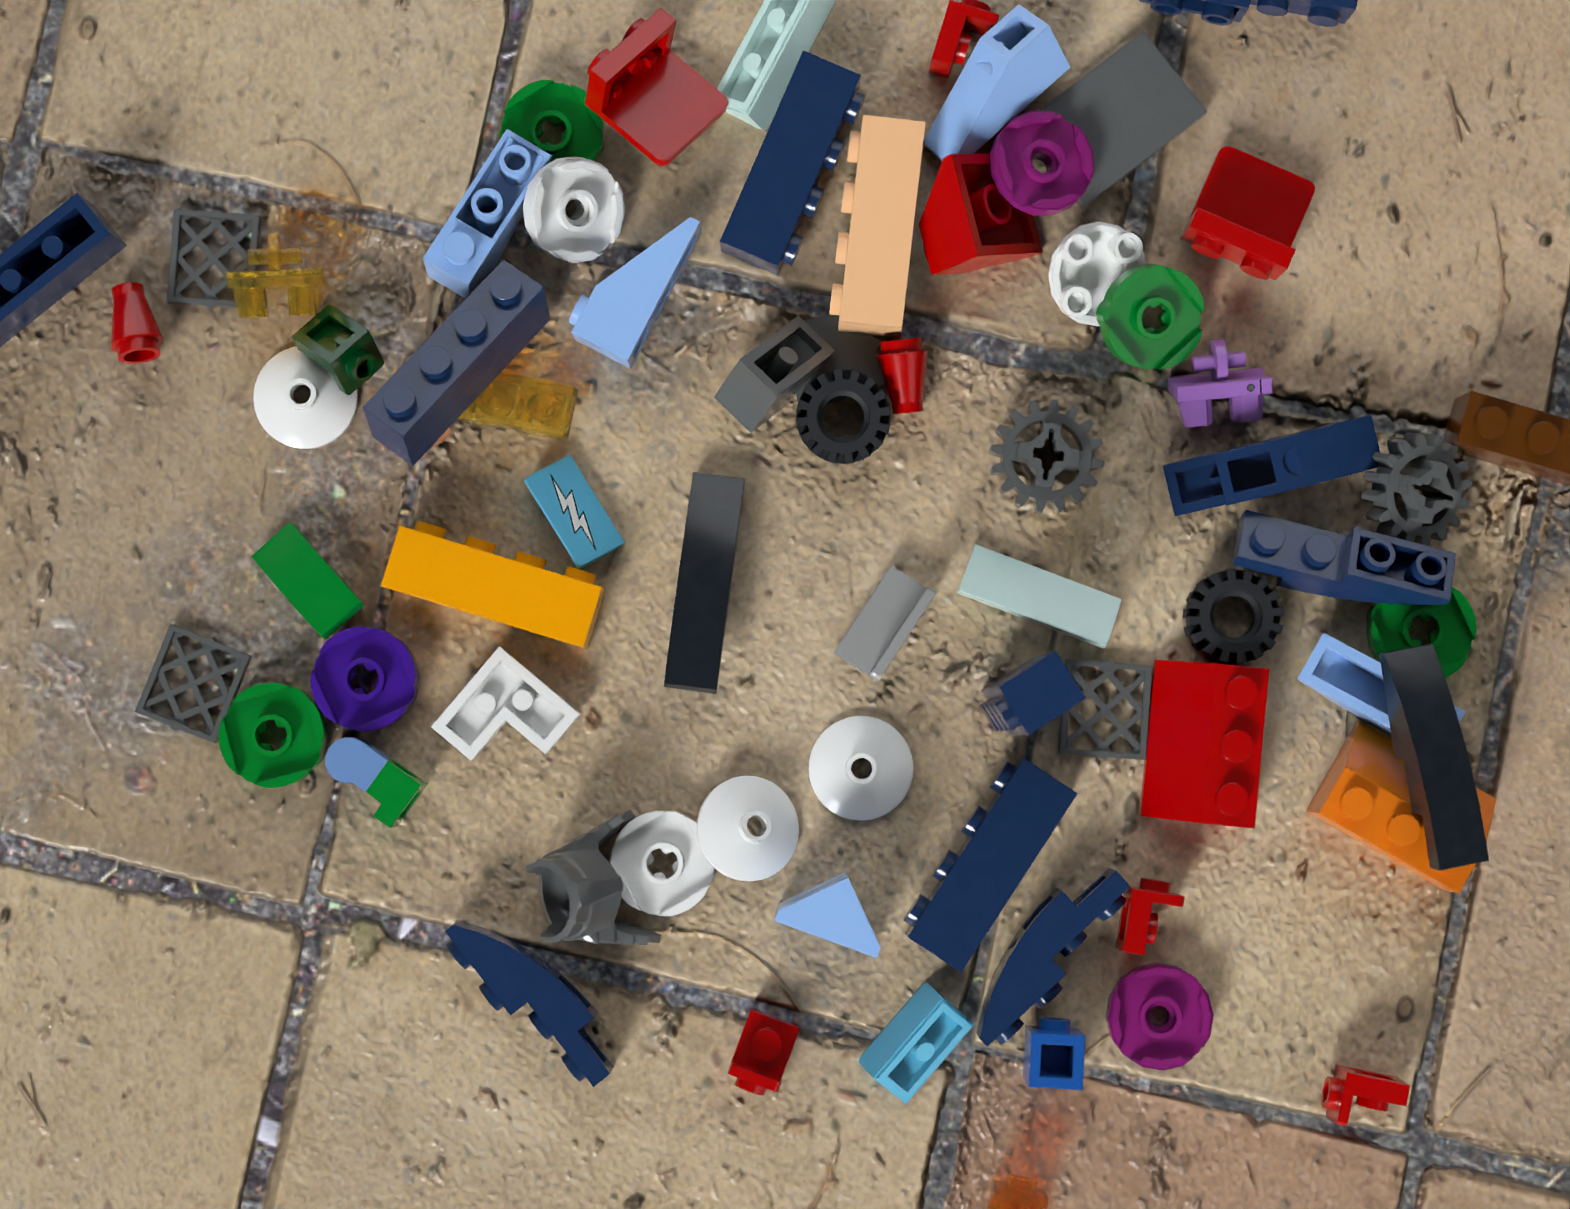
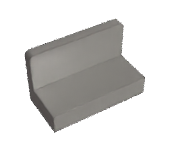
(884, 623)

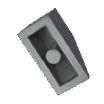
(773, 373)

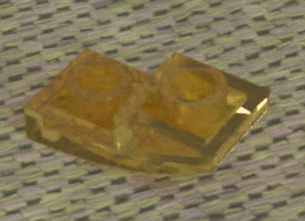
(525, 405)

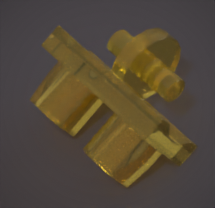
(252, 286)

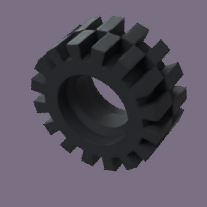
(874, 407)
(1264, 611)

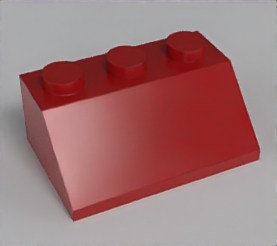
(1204, 743)

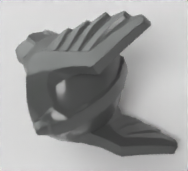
(585, 892)

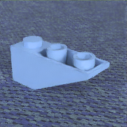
(997, 82)
(485, 216)

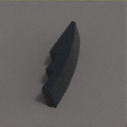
(704, 583)
(1435, 756)

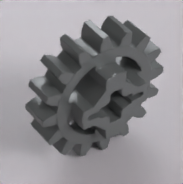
(1069, 461)
(1429, 467)

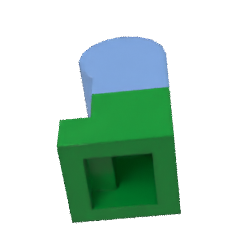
(376, 774)

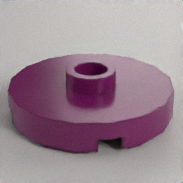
(1056, 144)
(1182, 1032)

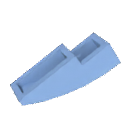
(1350, 681)

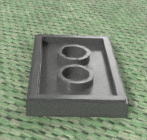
(1127, 111)

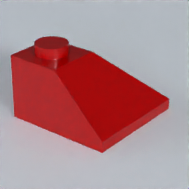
(970, 222)

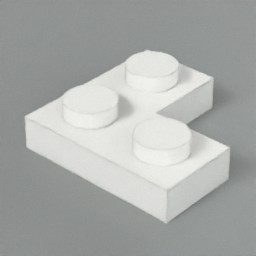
(502, 694)

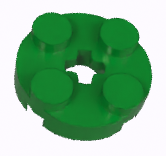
(560, 105)
(1180, 320)
(1452, 632)
(248, 719)

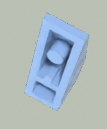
(629, 300)

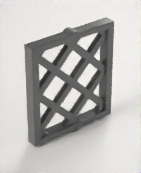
(176, 256)
(159, 668)
(1102, 751)

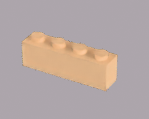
(880, 226)

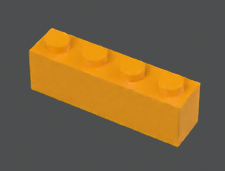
(494, 586)

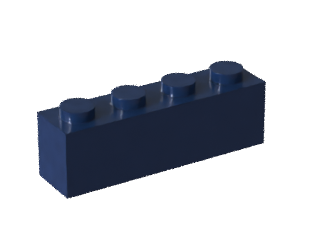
(791, 163)
(52, 262)
(457, 362)
(1031, 695)
(989, 863)

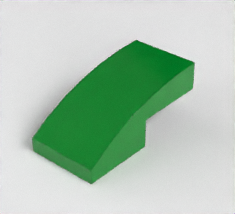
(307, 580)

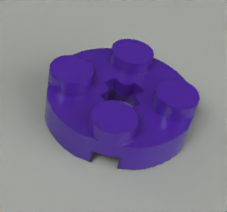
(337, 668)

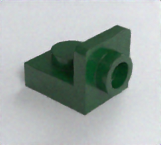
(340, 347)

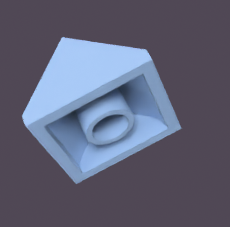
(832, 914)

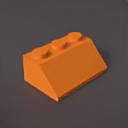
(1371, 803)

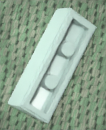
(769, 57)
(1039, 596)

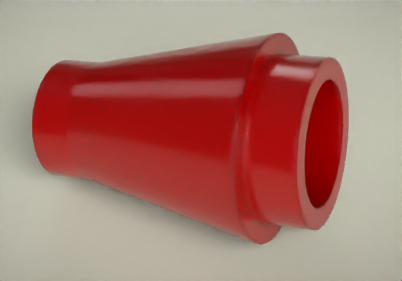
(134, 328)
(904, 372)

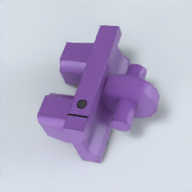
(1242, 387)

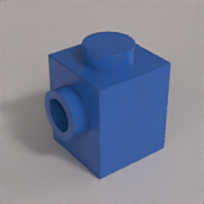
(1054, 1055)

